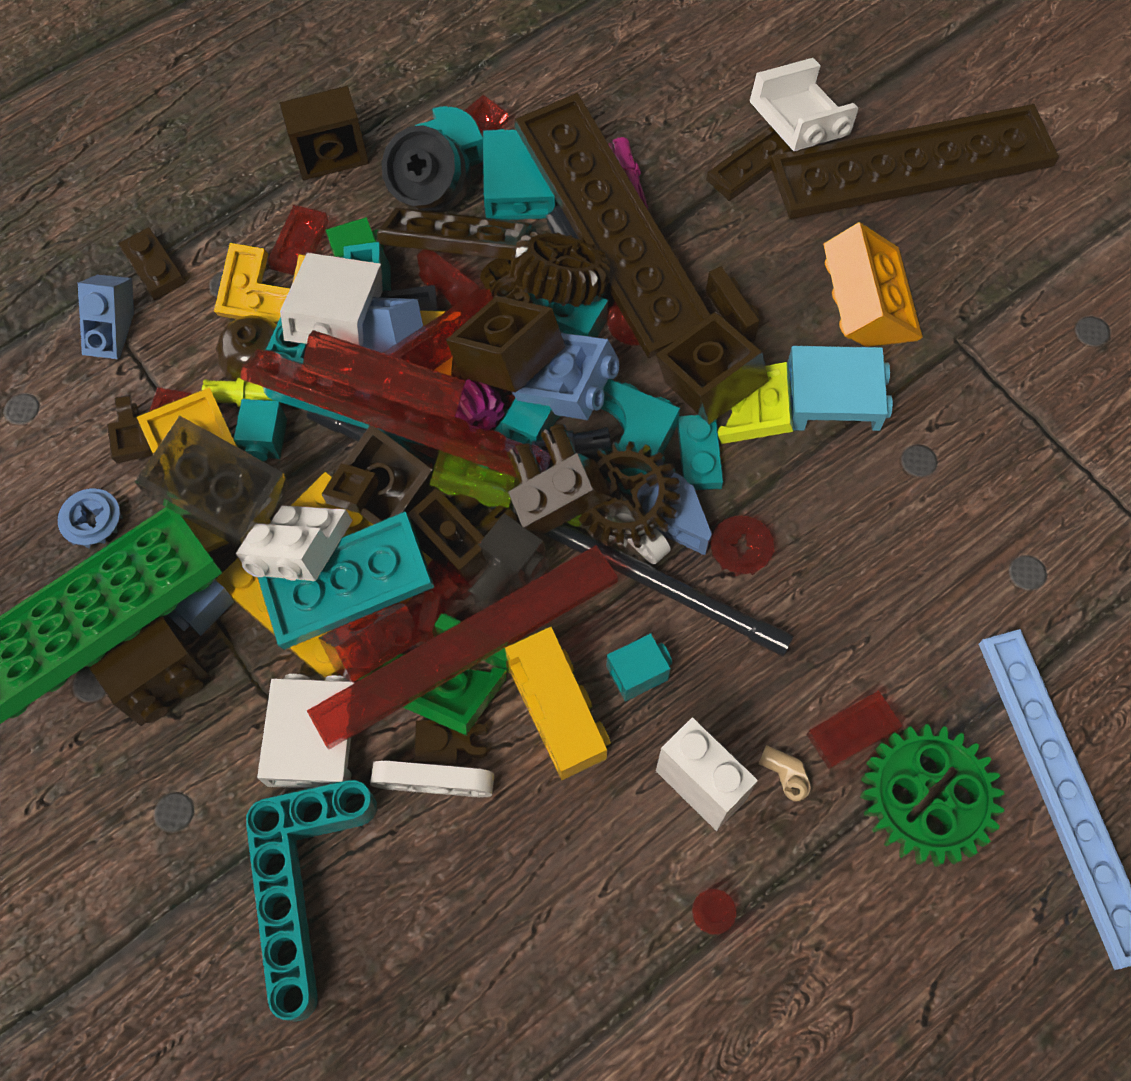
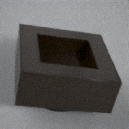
(350, 488)

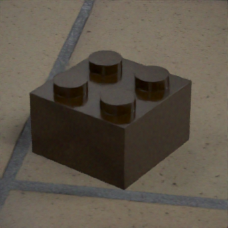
(324, 132)
(506, 343)
(712, 367)
(401, 474)
(150, 672)

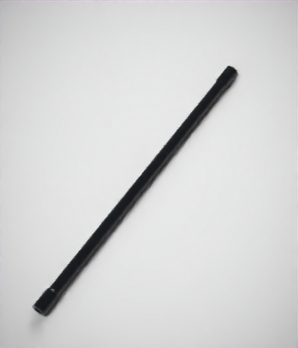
(755, 629)

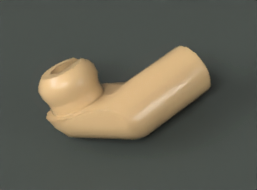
(790, 771)

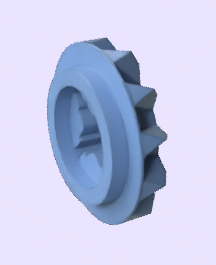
(72, 517)

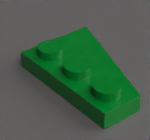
(458, 700)

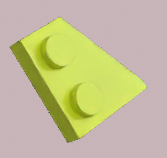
(764, 411)

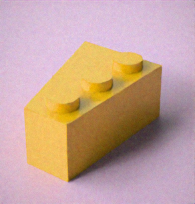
(557, 703)

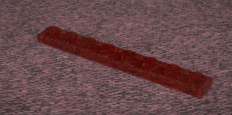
(453, 437)

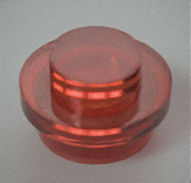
(713, 911)

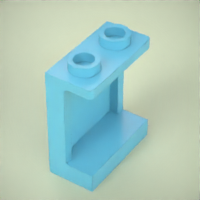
(839, 385)

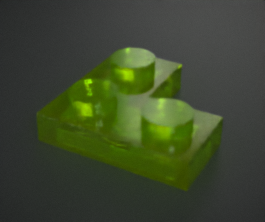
(460, 476)

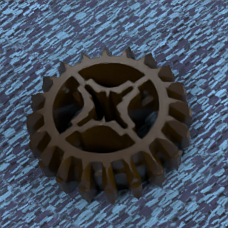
(560, 268)
(640, 488)

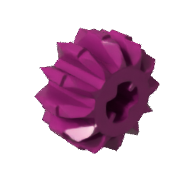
(480, 405)

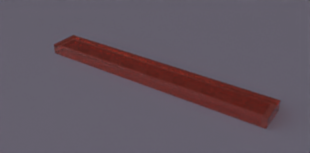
(461, 647)

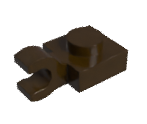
(126, 435)

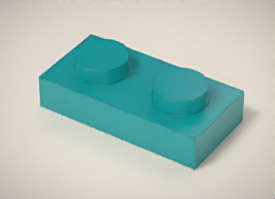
(699, 452)

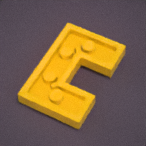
(242, 287)

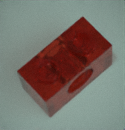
(370, 641)

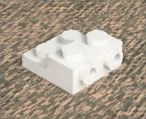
(294, 543)

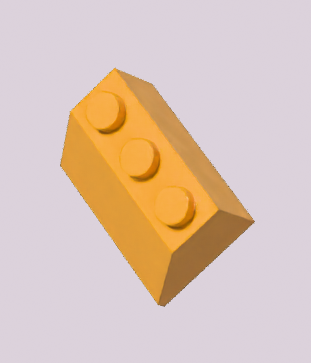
(871, 288)

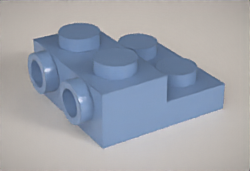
(574, 377)

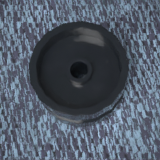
(426, 169)

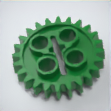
(961, 822)

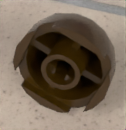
(240, 341)

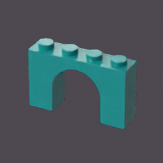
(640, 415)

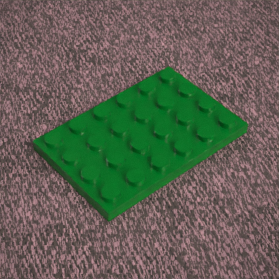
(98, 607)

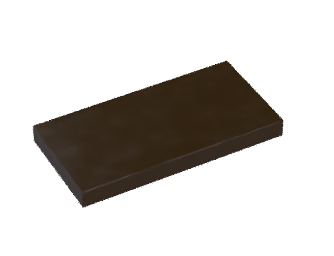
(452, 233)

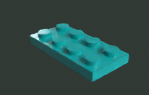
(361, 577)

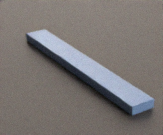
(1063, 791)

